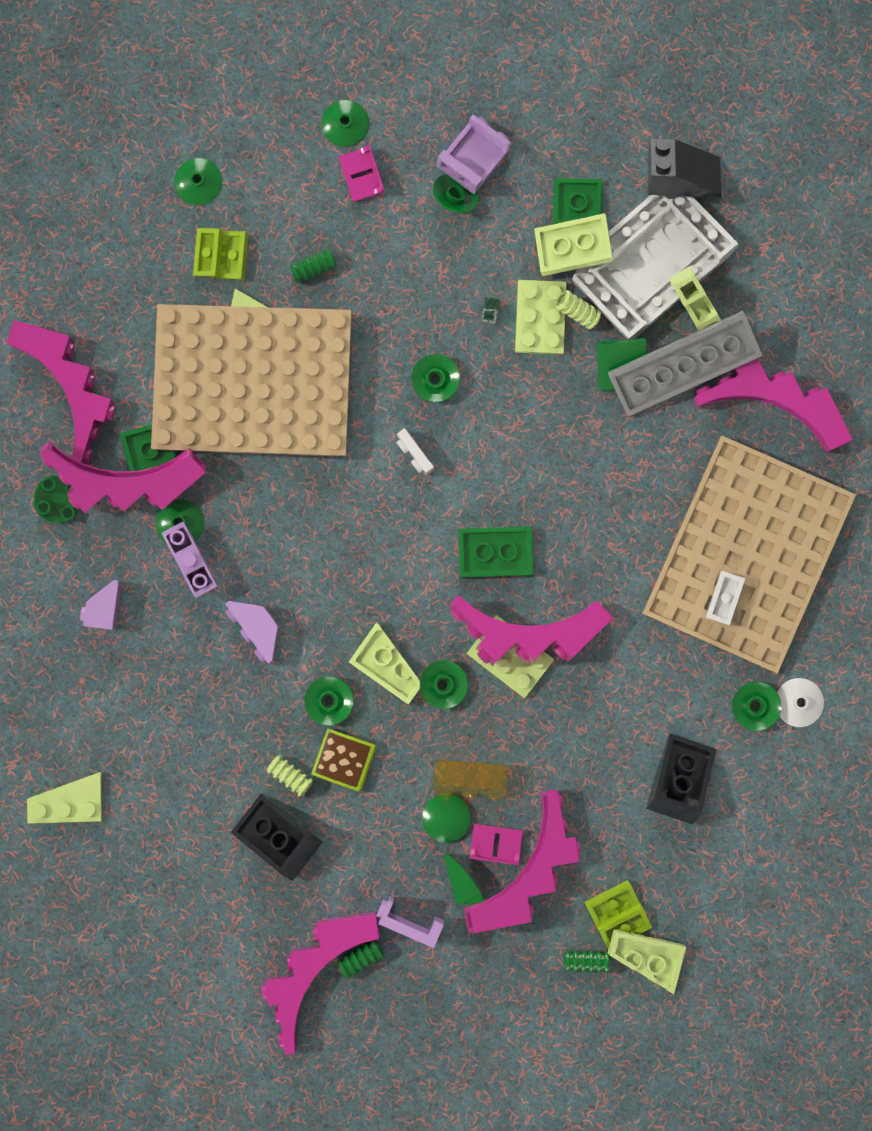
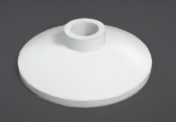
(791, 692)

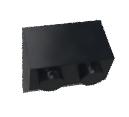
(682, 170)
(681, 779)
(276, 837)

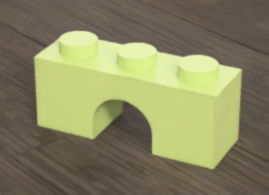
(694, 298)

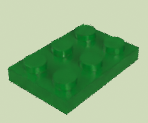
(495, 552)

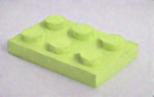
(573, 244)
(538, 321)
(513, 671)

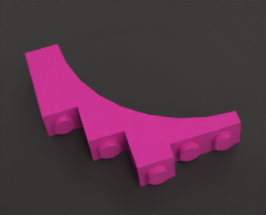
(87, 408)
(814, 410)
(123, 488)
(530, 641)
(537, 878)
(287, 991)

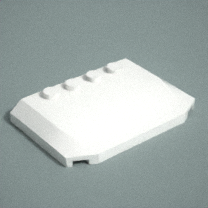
(647, 250)

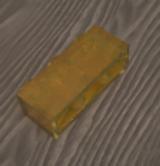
(470, 778)

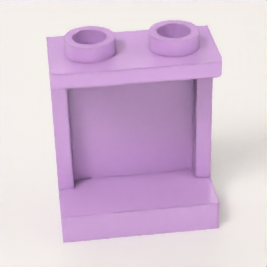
(474, 154)
(408, 928)

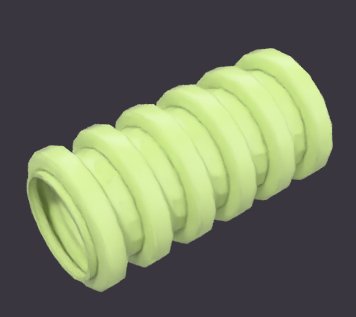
(578, 310)
(289, 776)

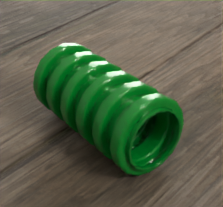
(313, 265)
(360, 959)
(586, 961)

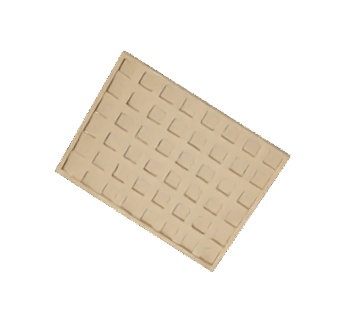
(251, 380)
(759, 525)

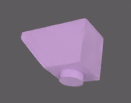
(103, 608)

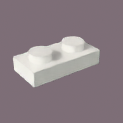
(419, 460)
(725, 597)

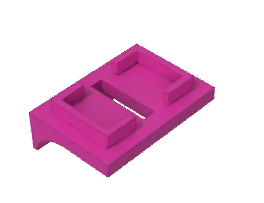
(356, 163)
(508, 846)

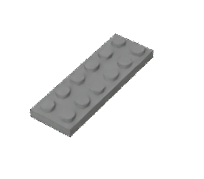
(685, 363)

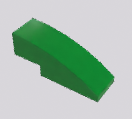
(462, 883)

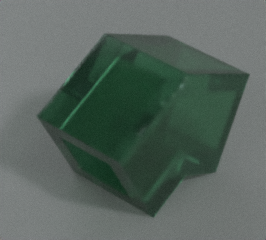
(490, 310)

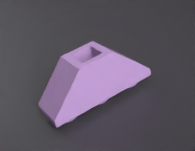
(189, 559)
(257, 627)

